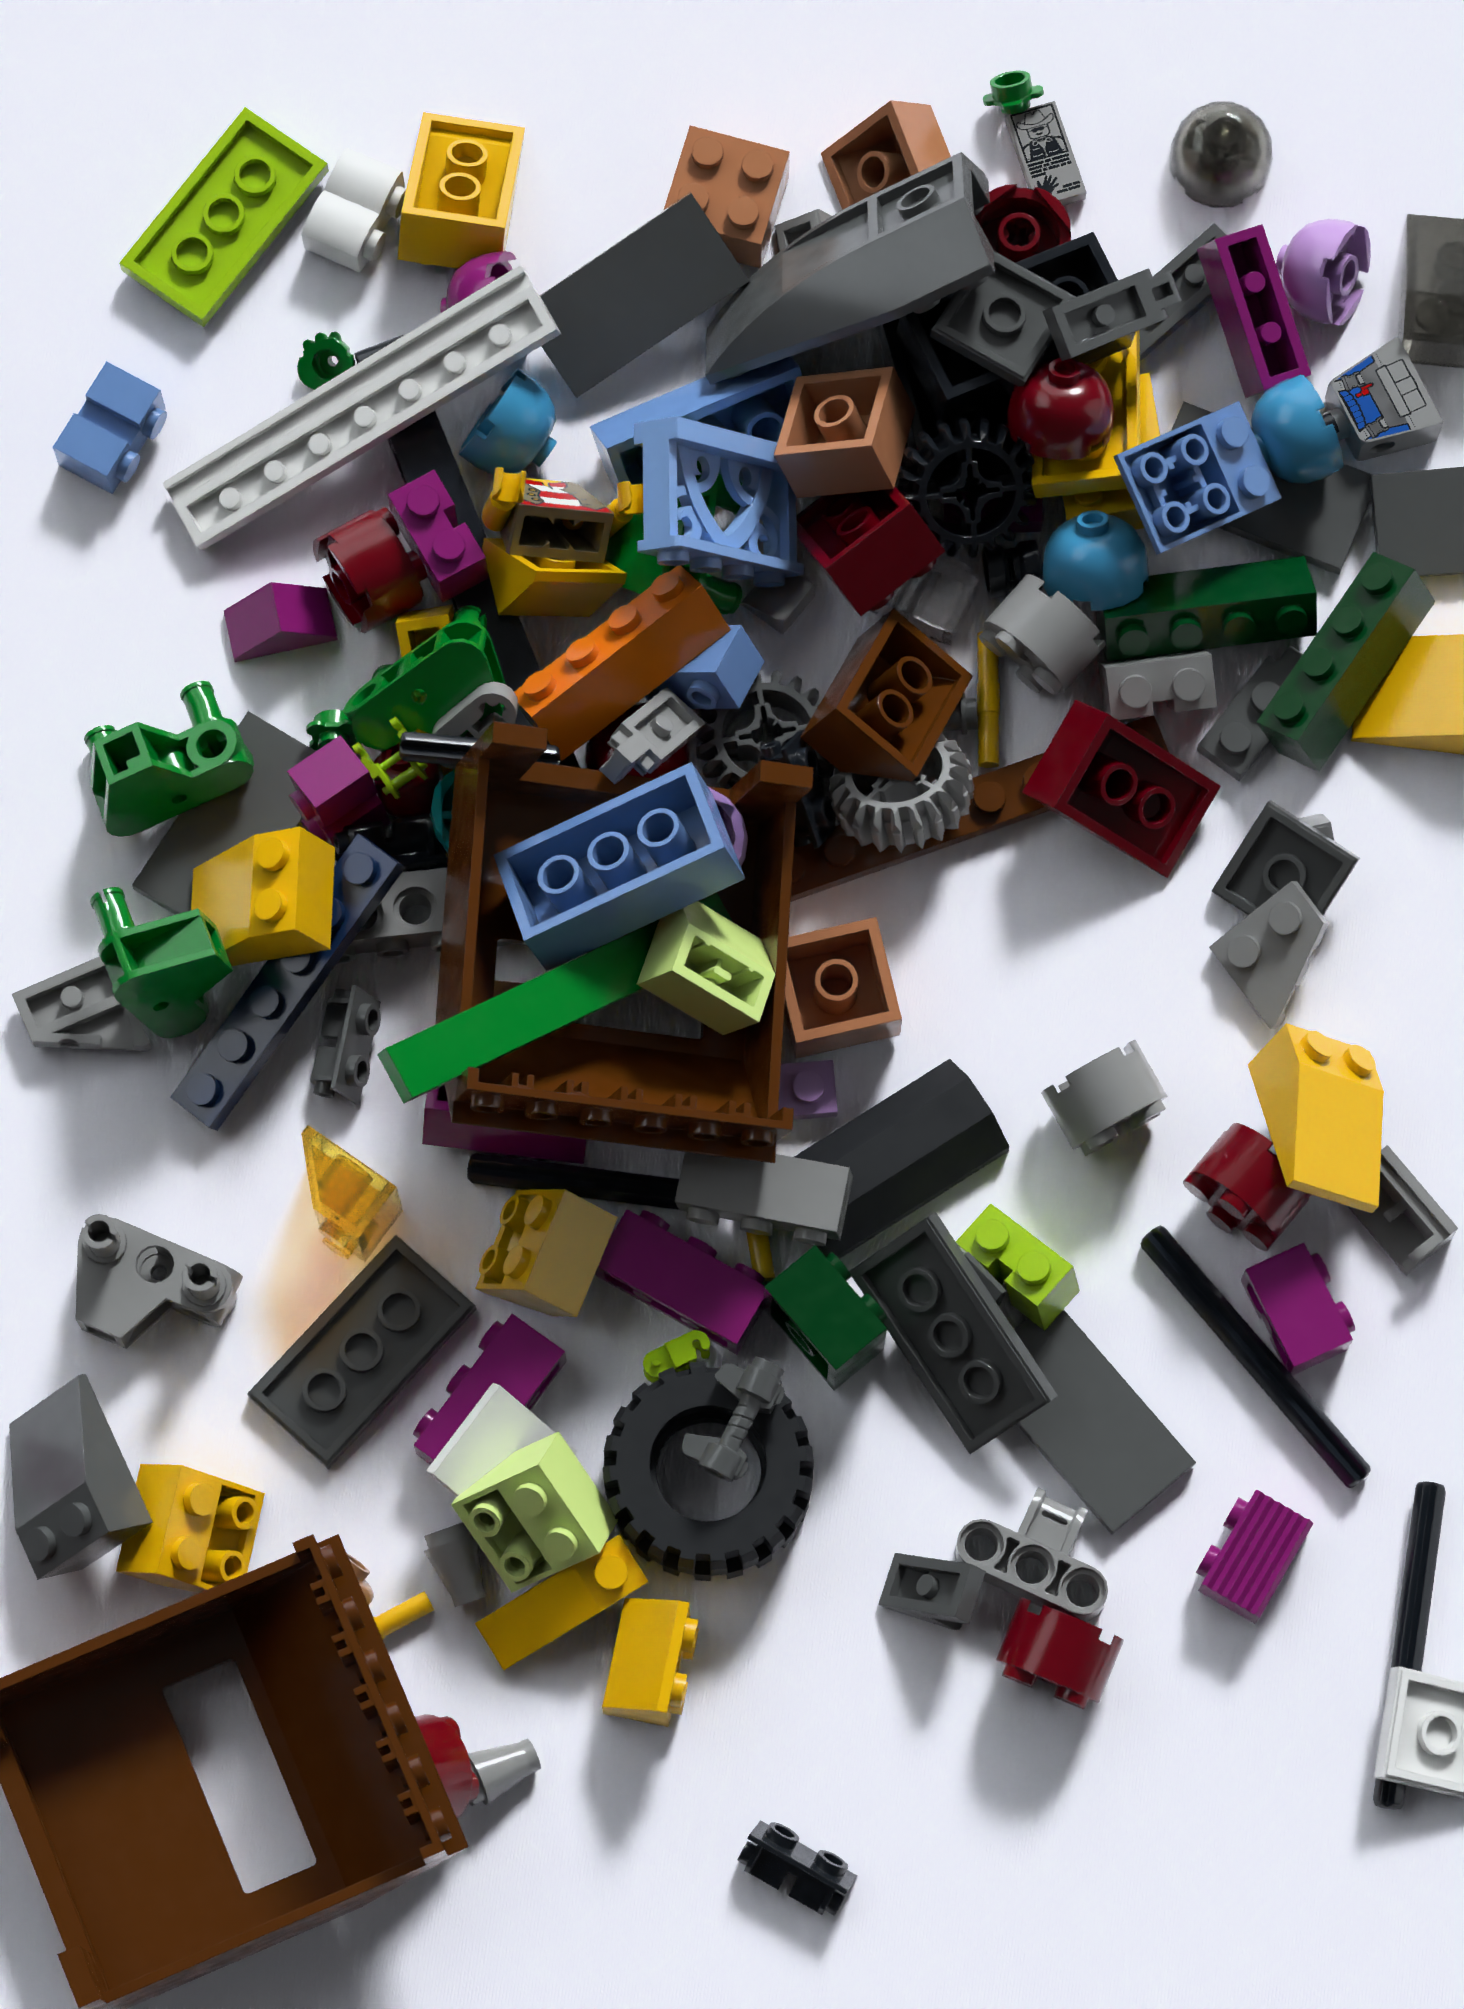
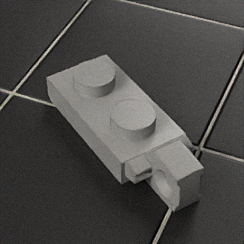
(651, 736)

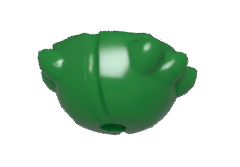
(316, 363)

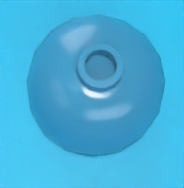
(513, 428)
(1294, 432)
(1096, 561)

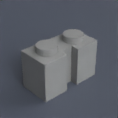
(1136, 683)

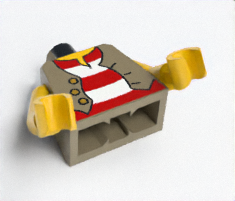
(556, 516)

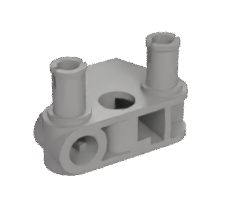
(123, 1300)

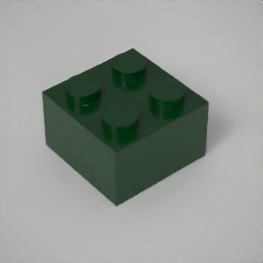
(826, 1316)

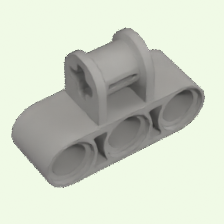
(1045, 1535)

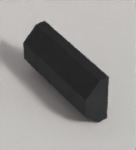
(909, 1151)

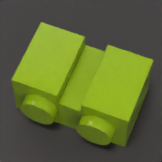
(1034, 1275)

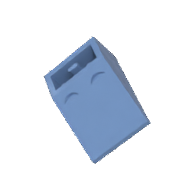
(1197, 477)

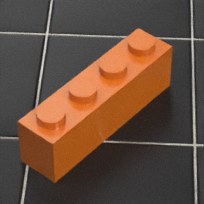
(621, 660)

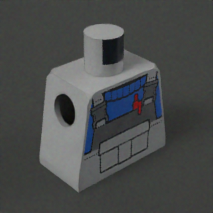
(1382, 405)

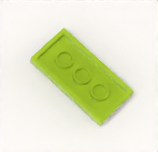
(224, 217)

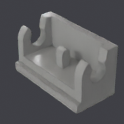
(1408, 1218)

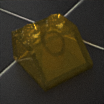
(348, 1198)

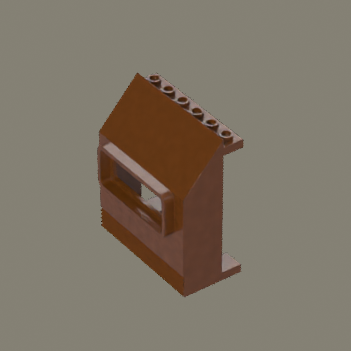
(599, 1080)
(123, 1817)

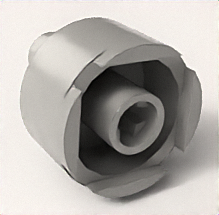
(1042, 636)
(1105, 1096)

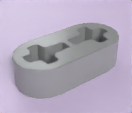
(469, 711)

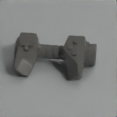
(758, 1392)

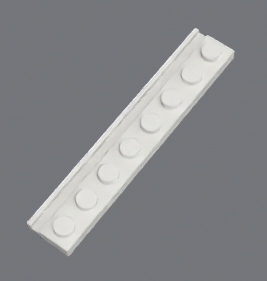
(361, 408)

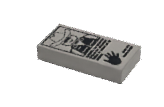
(1046, 152)

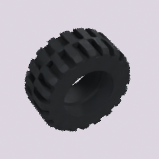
(692, 1544)

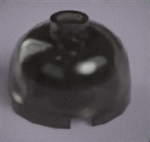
(1221, 154)

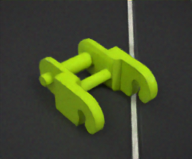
(378, 771)
(676, 1354)

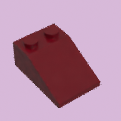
(868, 544)
(1121, 788)

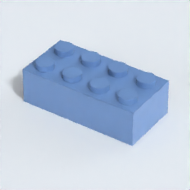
(618, 867)

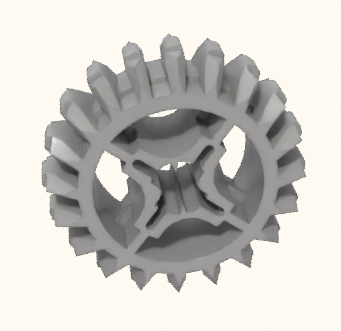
(905, 810)

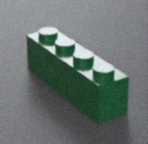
(1213, 610)
(1346, 661)

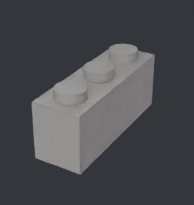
(763, 1195)

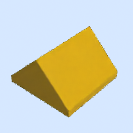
(548, 585)

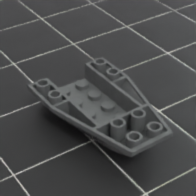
(859, 270)

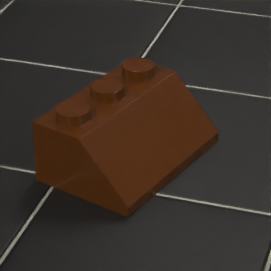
(887, 702)

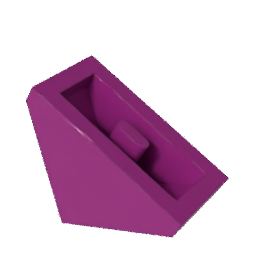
(279, 620)

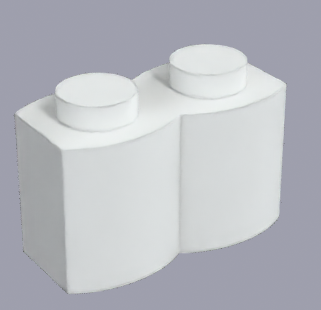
(354, 210)

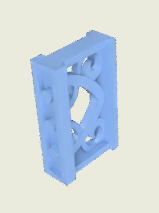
(669, 473)

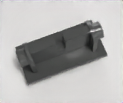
(353, 1021)

